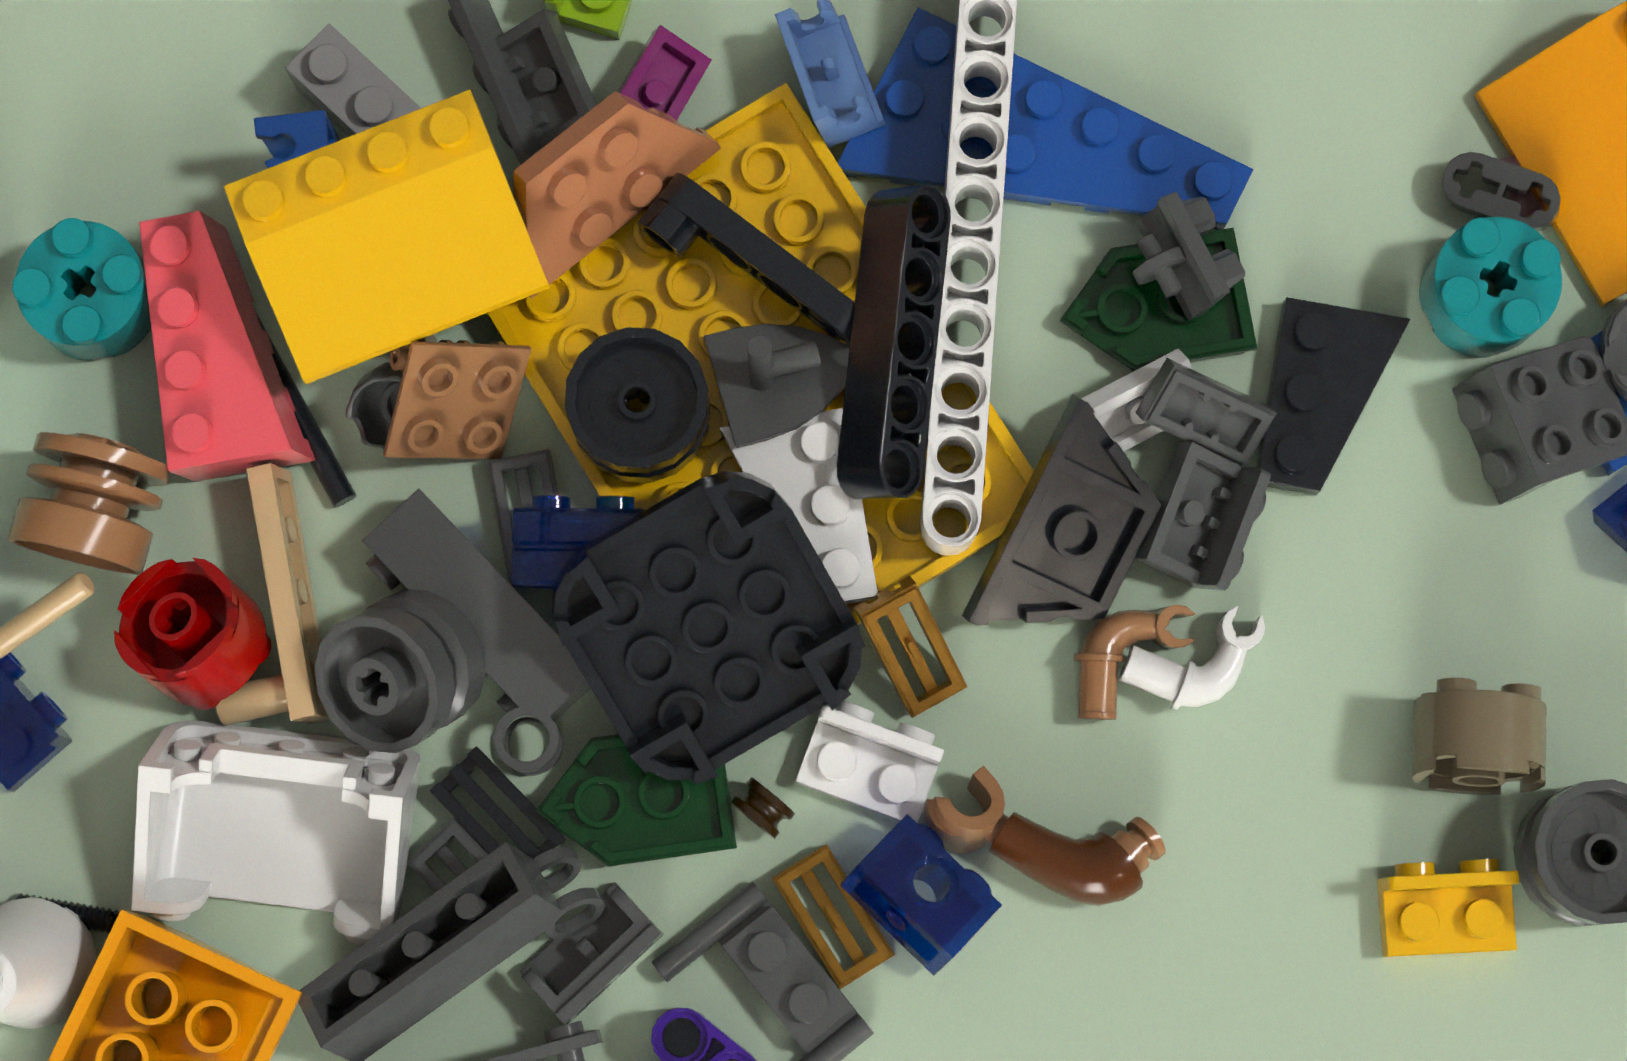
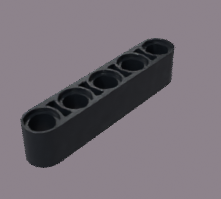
(893, 343)

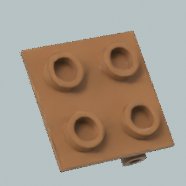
(455, 399)

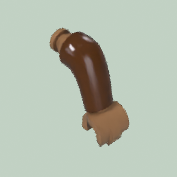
(1083, 869)

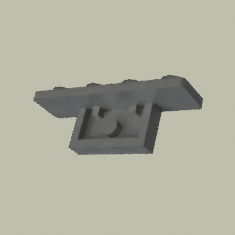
(526, 74)

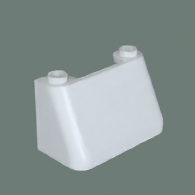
(273, 824)

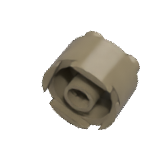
(1479, 737)

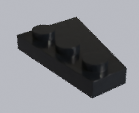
(1319, 386)

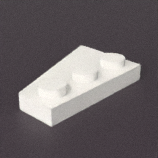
(805, 475)

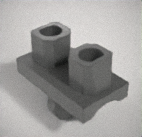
(1180, 257)

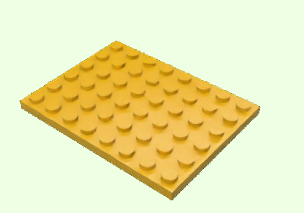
(793, 191)

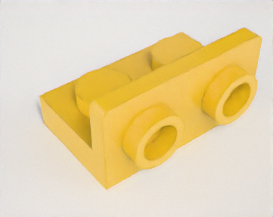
(1447, 911)

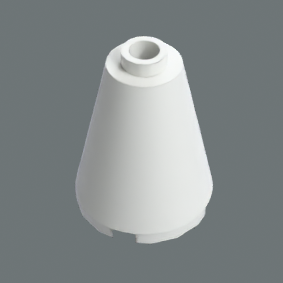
(42, 962)

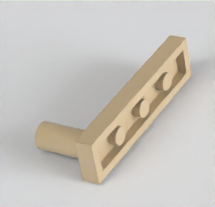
(290, 606)

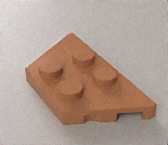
(601, 177)

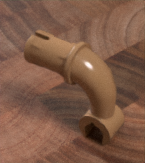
(1104, 650)

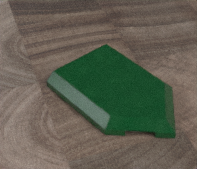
(1143, 325)
(634, 814)

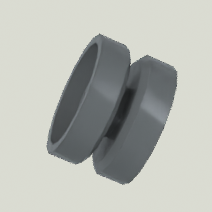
(399, 670)
(1556, 856)

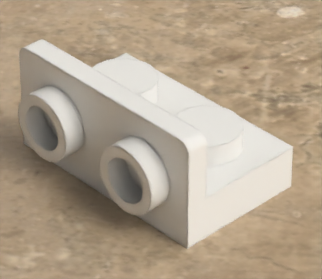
(870, 763)

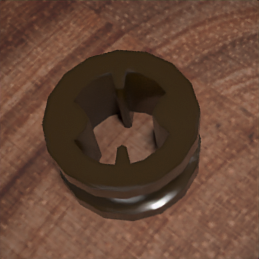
(763, 807)

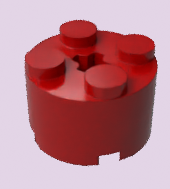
(191, 632)

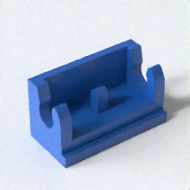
(294, 134)

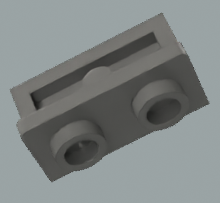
(1204, 517)

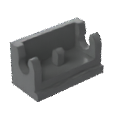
(582, 966)

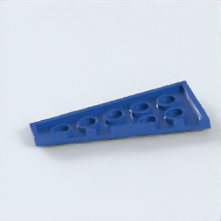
(1060, 140)

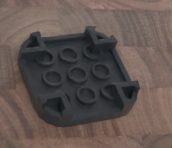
(706, 625)

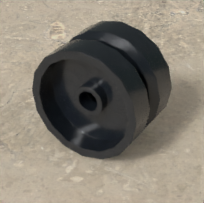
(658, 373)

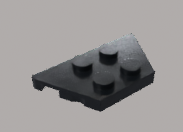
(1069, 530)

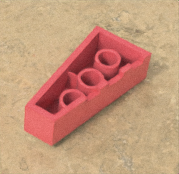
(212, 357)

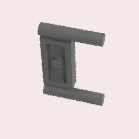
(779, 971)

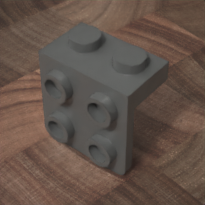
(1542, 417)

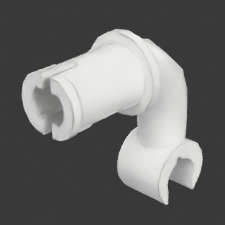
(1191, 683)

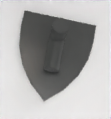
(775, 377)

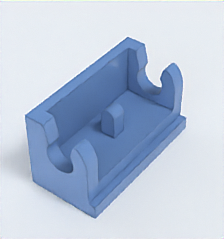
(830, 73)

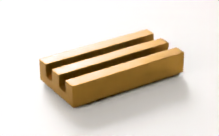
(888, 604)
(804, 870)

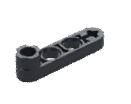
(690, 211)

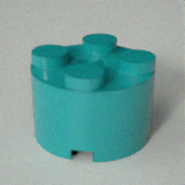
(57, 270)
(1522, 270)

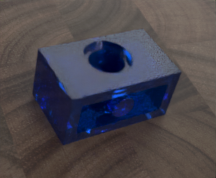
(887, 892)

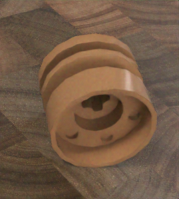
(89, 502)

